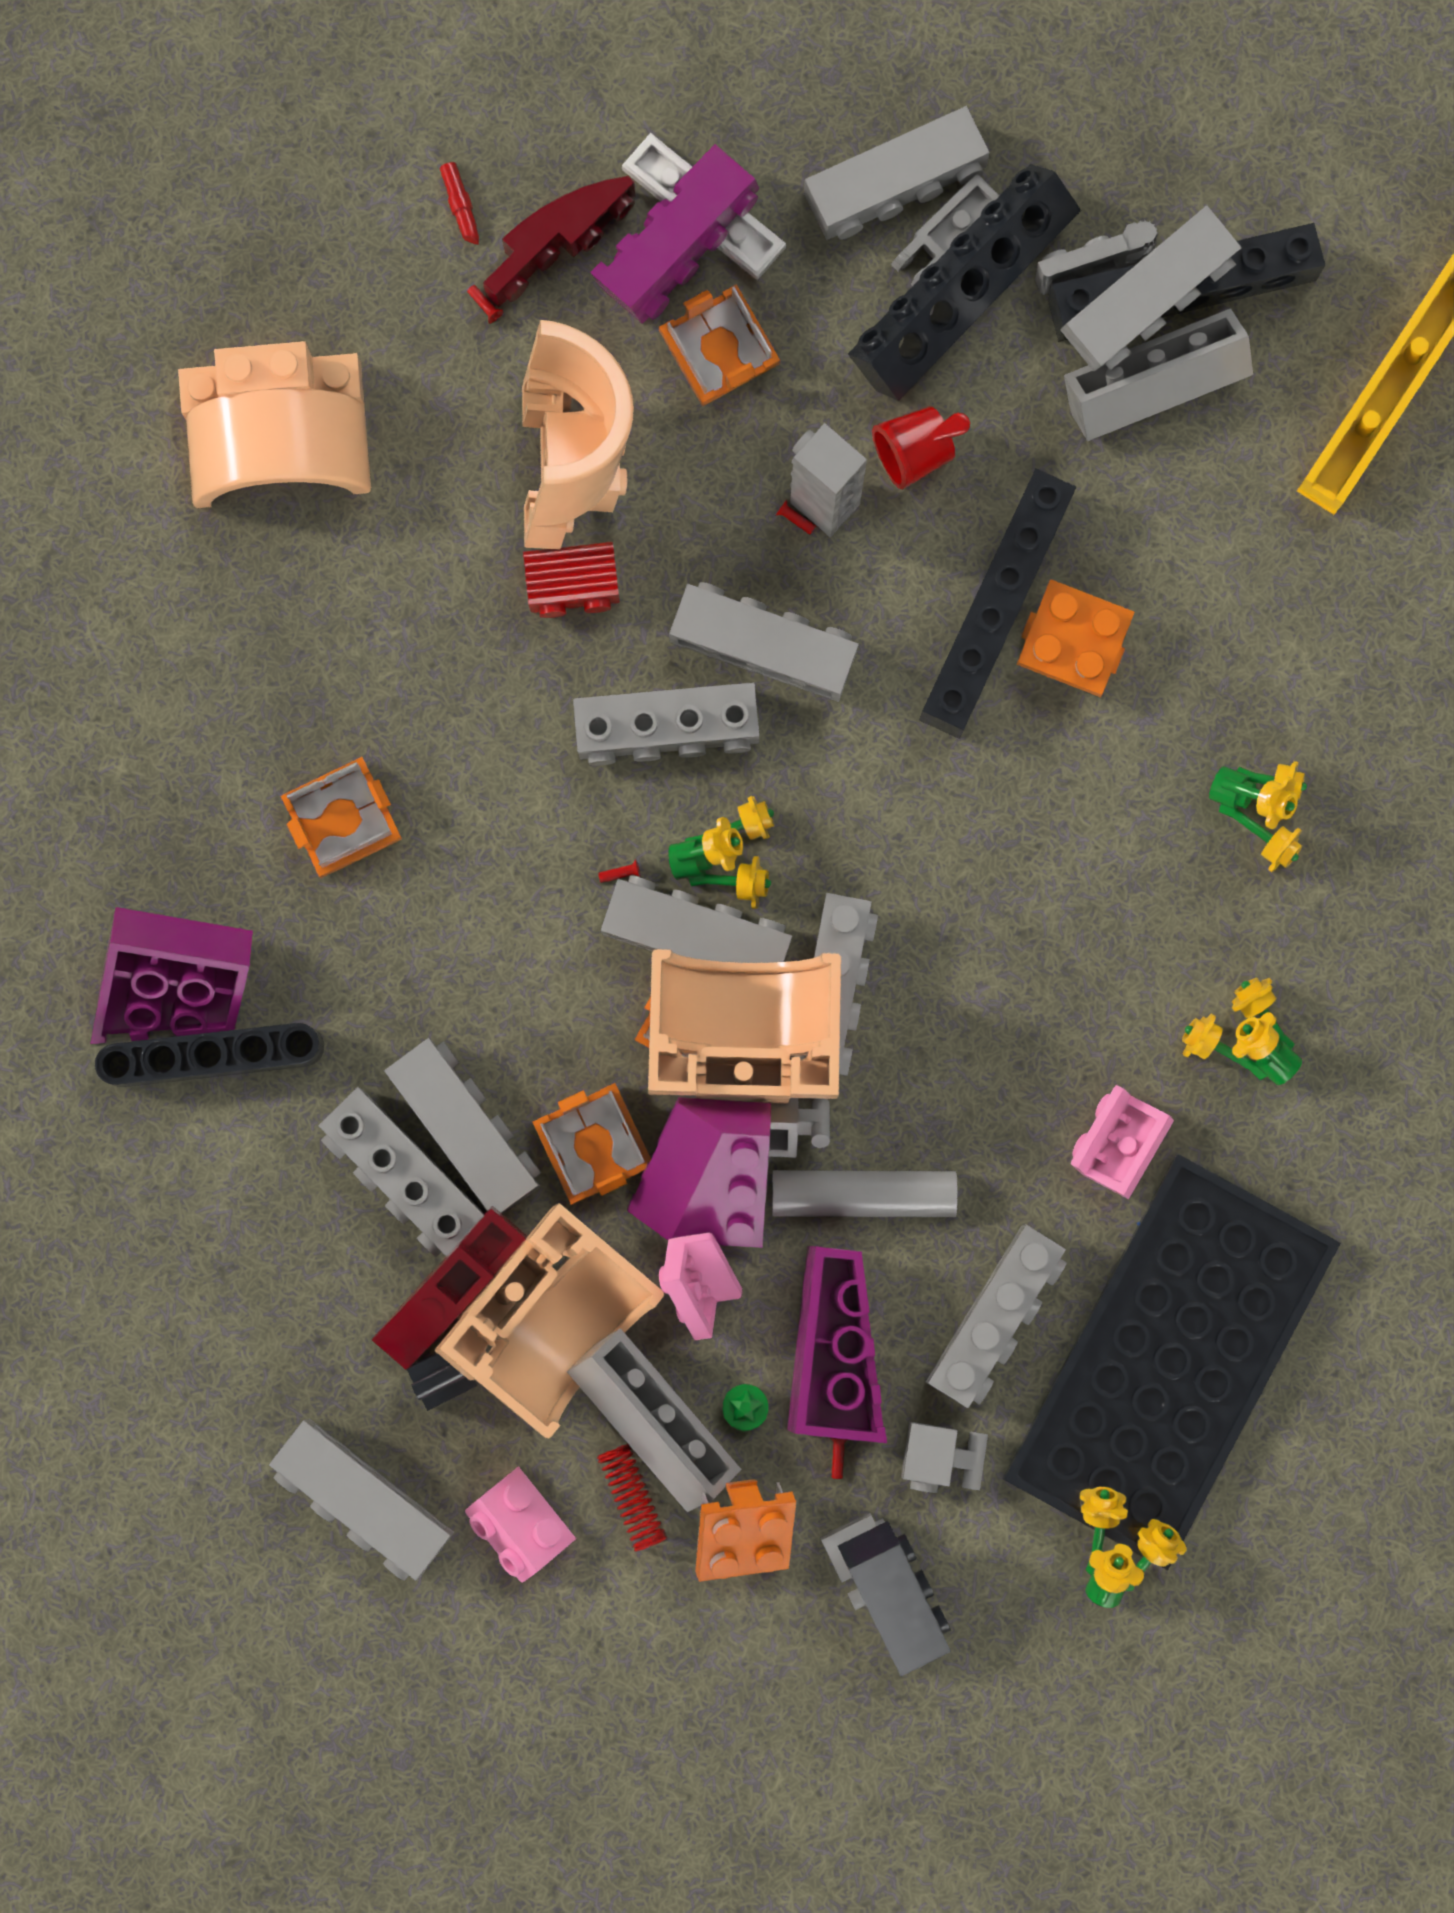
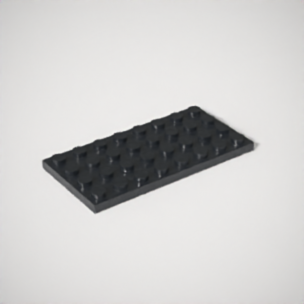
(1173, 1354)

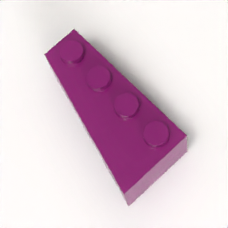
(678, 235)
(834, 1358)

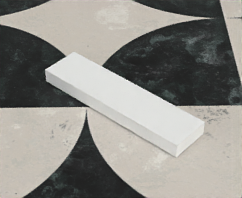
(748, 240)

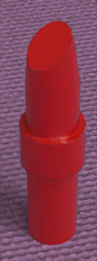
(460, 202)

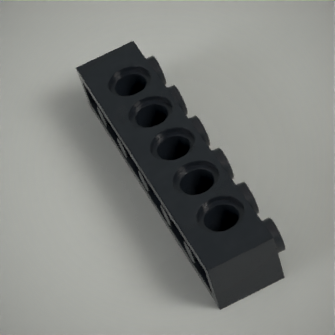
(1262, 266)
(986, 276)
(997, 603)

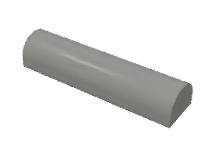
(864, 1193)

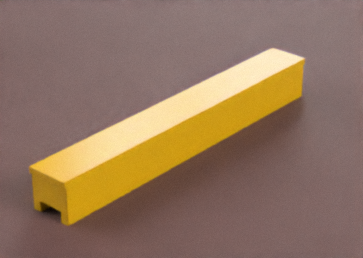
(1384, 397)

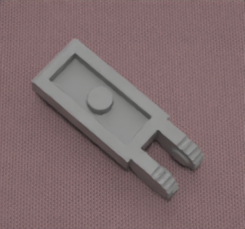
(947, 223)
(1097, 256)

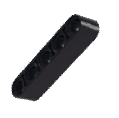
(188, 1049)

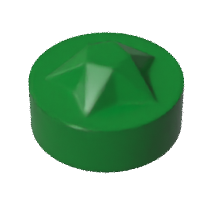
(745, 1407)

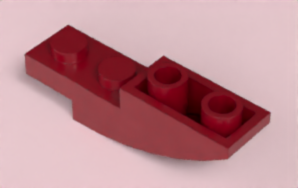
(569, 222)
(449, 1288)

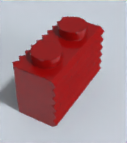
(571, 579)

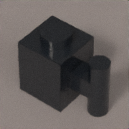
(437, 1381)

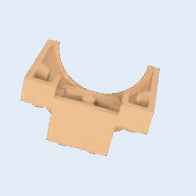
(274, 420)
(577, 448)
(744, 1028)
(546, 1317)

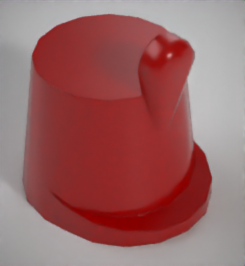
(917, 443)

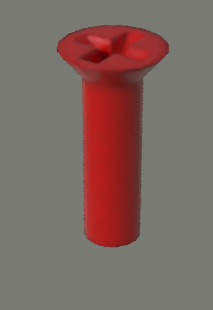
(492, 313)
(796, 518)
(620, 872)
(838, 1458)

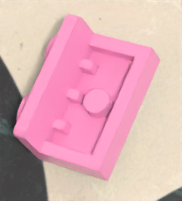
(1120, 1142)
(696, 1279)
(519, 1525)

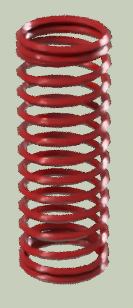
(625, 1452)

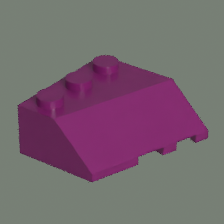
(170, 976)
(708, 1173)

